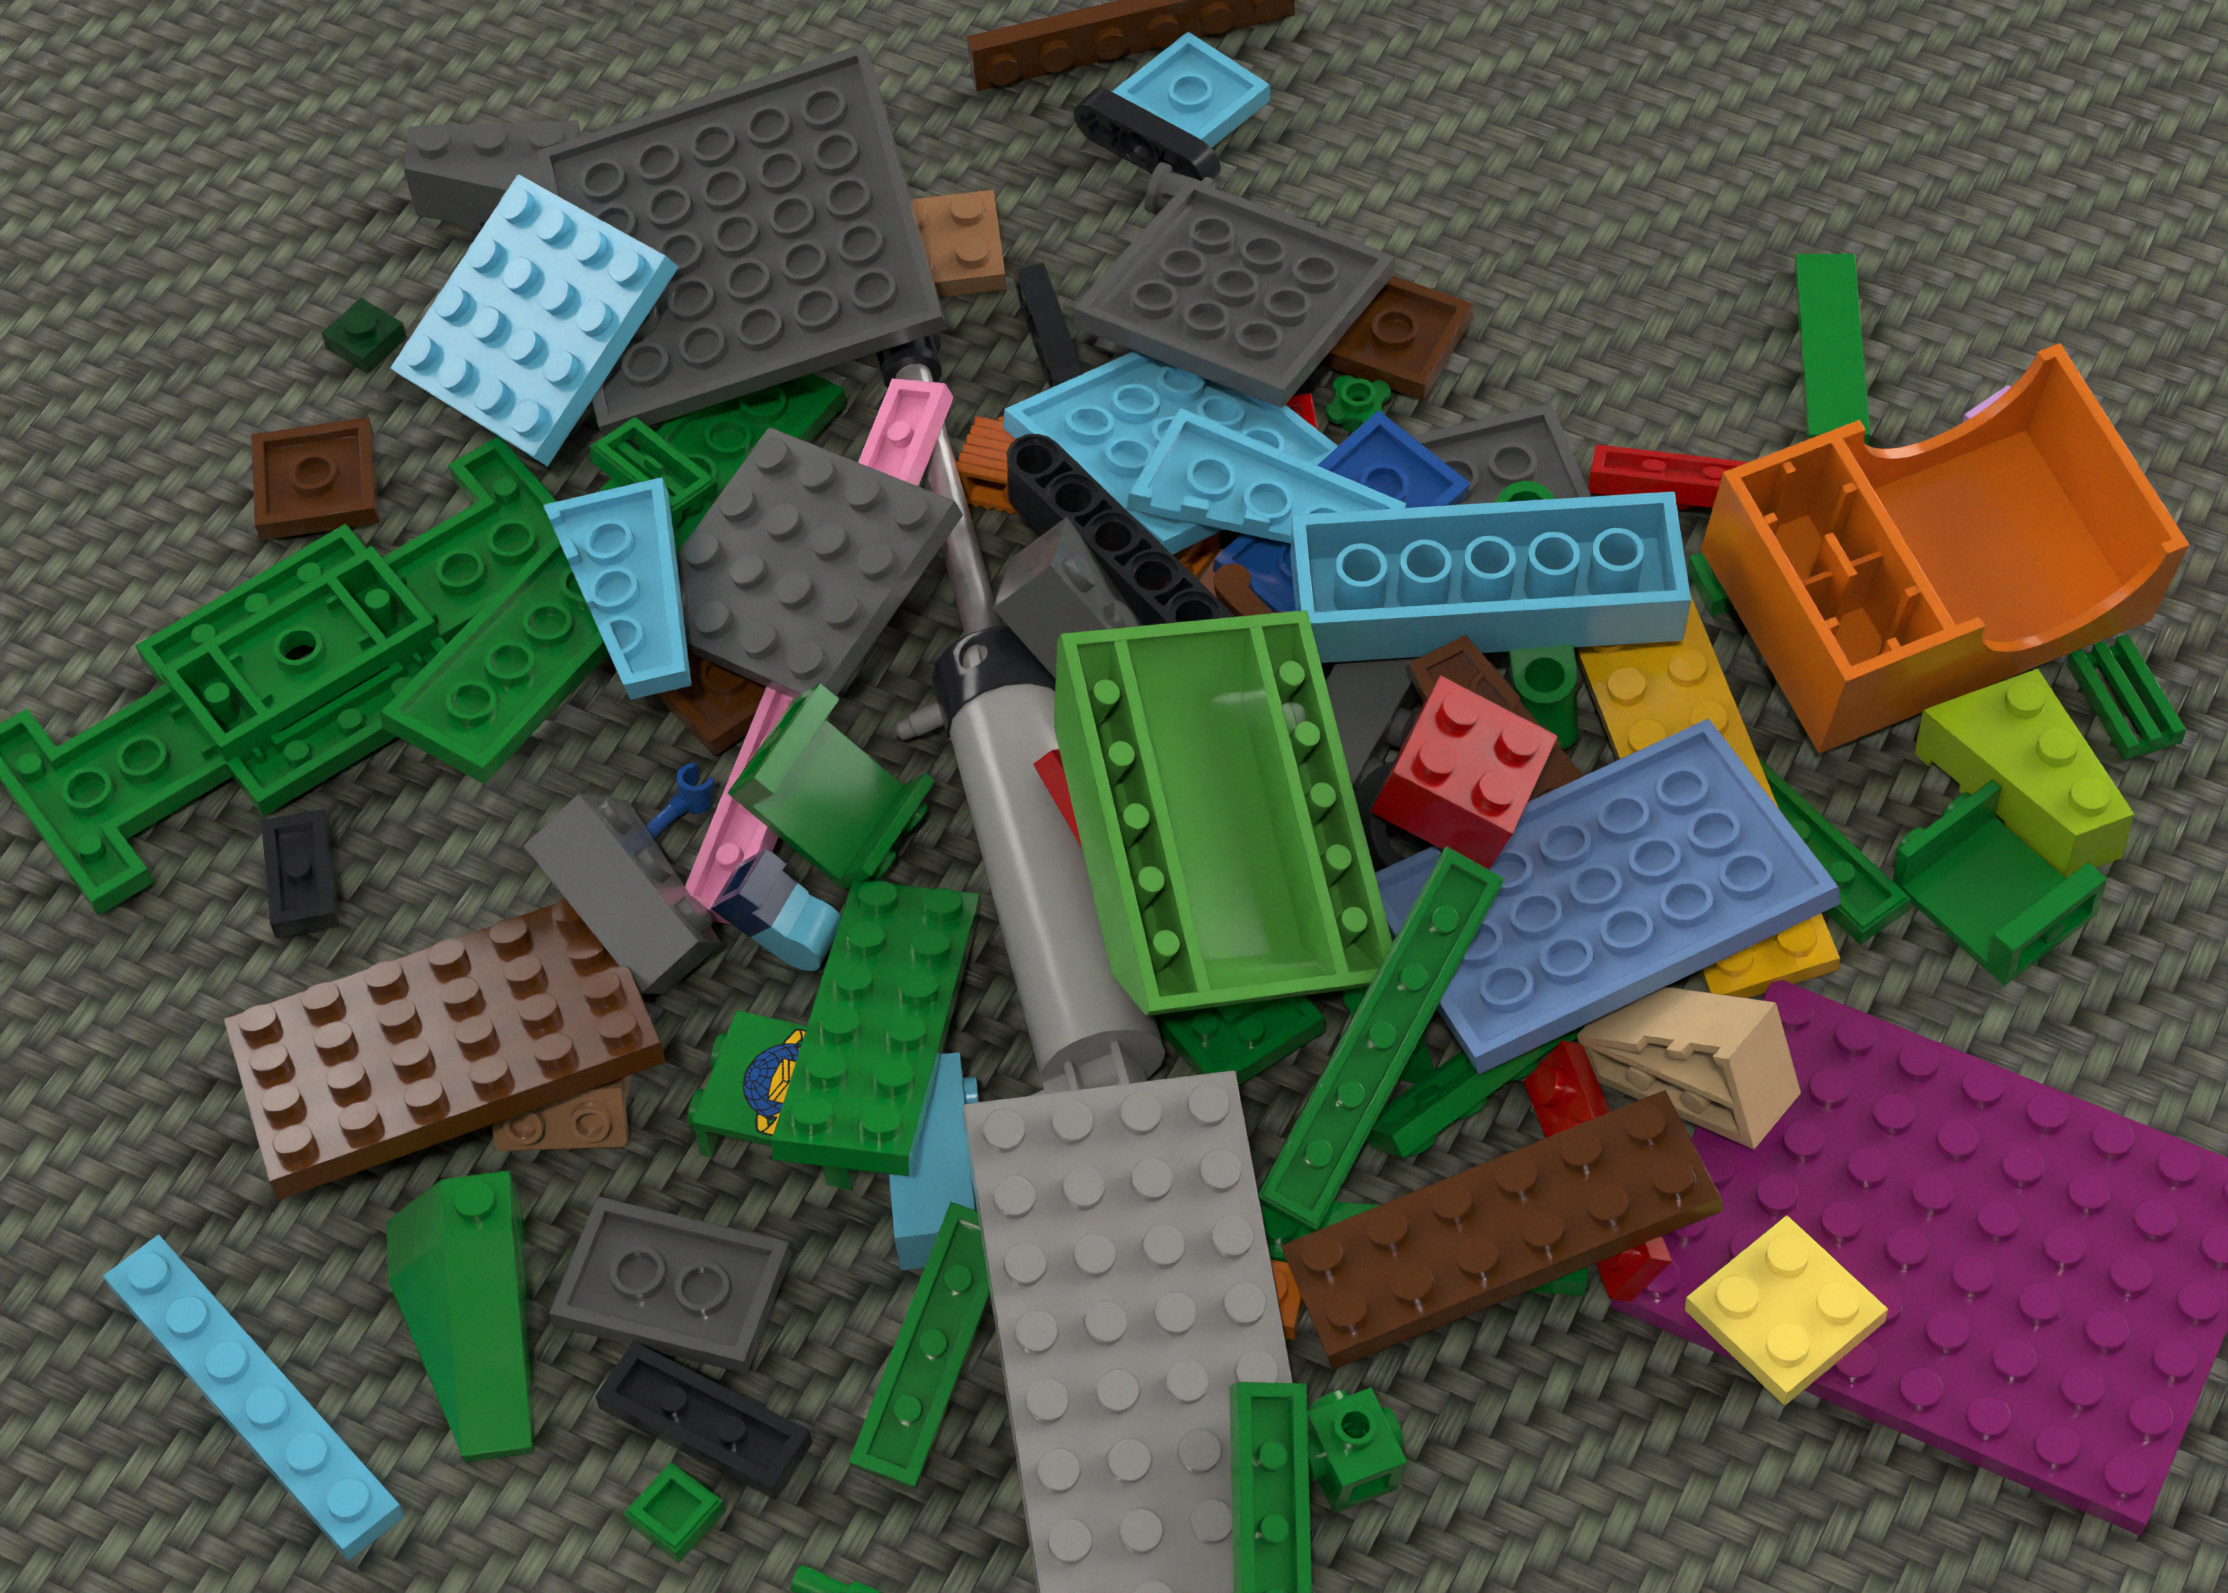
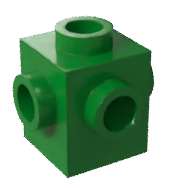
(1354, 1448)

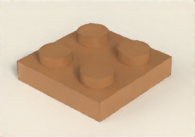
(962, 242)

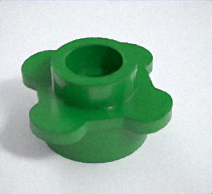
(1356, 401)

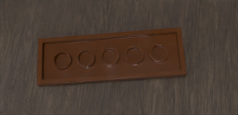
(1501, 1229)

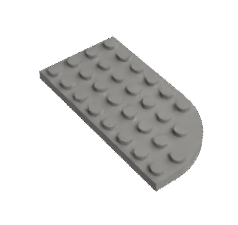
(1122, 1314)

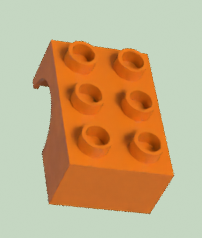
(1942, 559)

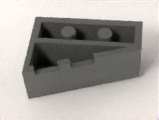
(467, 168)
(1059, 590)
(624, 890)

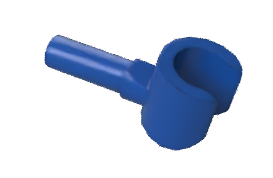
(688, 799)

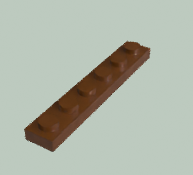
(1106, 34)

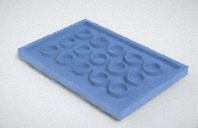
(1620, 893)

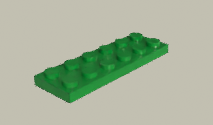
(877, 1029)

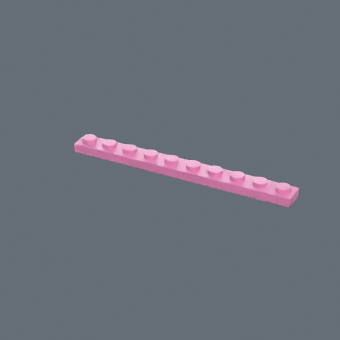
(896, 446)

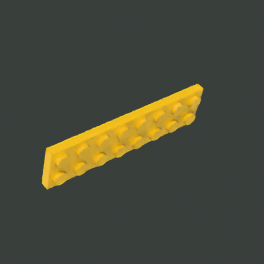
(1656, 692)

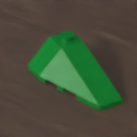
(464, 1300)

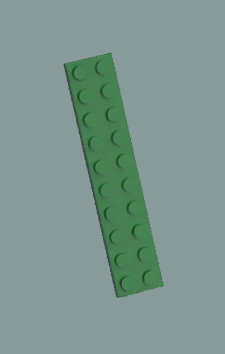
(538, 632)

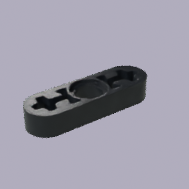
(1143, 136)
(1046, 324)

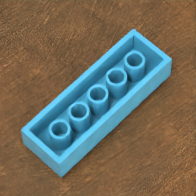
(1494, 573)

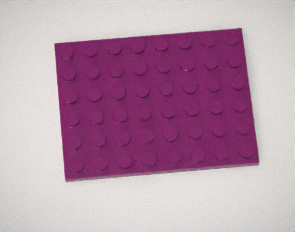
(2032, 1253)

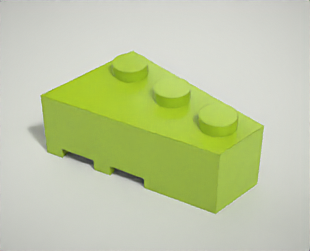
(2049, 777)

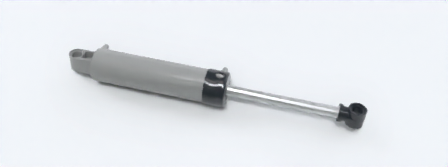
(1000, 722)

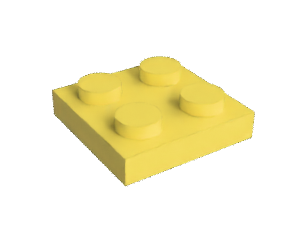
(1785, 1310)

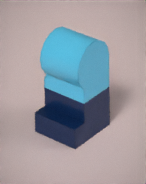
(778, 911)

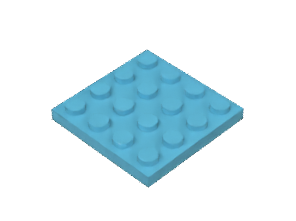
(534, 318)
(1122, 410)

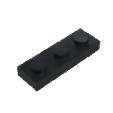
(704, 1420)

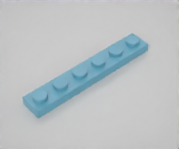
(254, 1398)

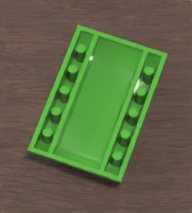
(1216, 812)

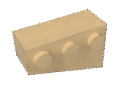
(1710, 1052)

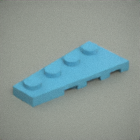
(1239, 483)
(630, 580)

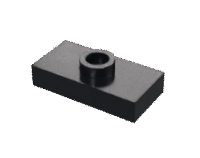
(299, 873)

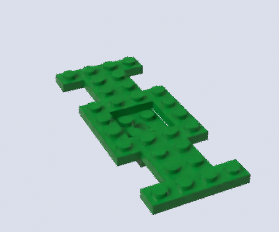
(234, 690)

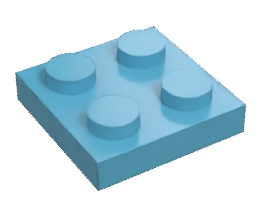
(1196, 89)

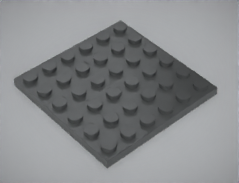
(782, 229)

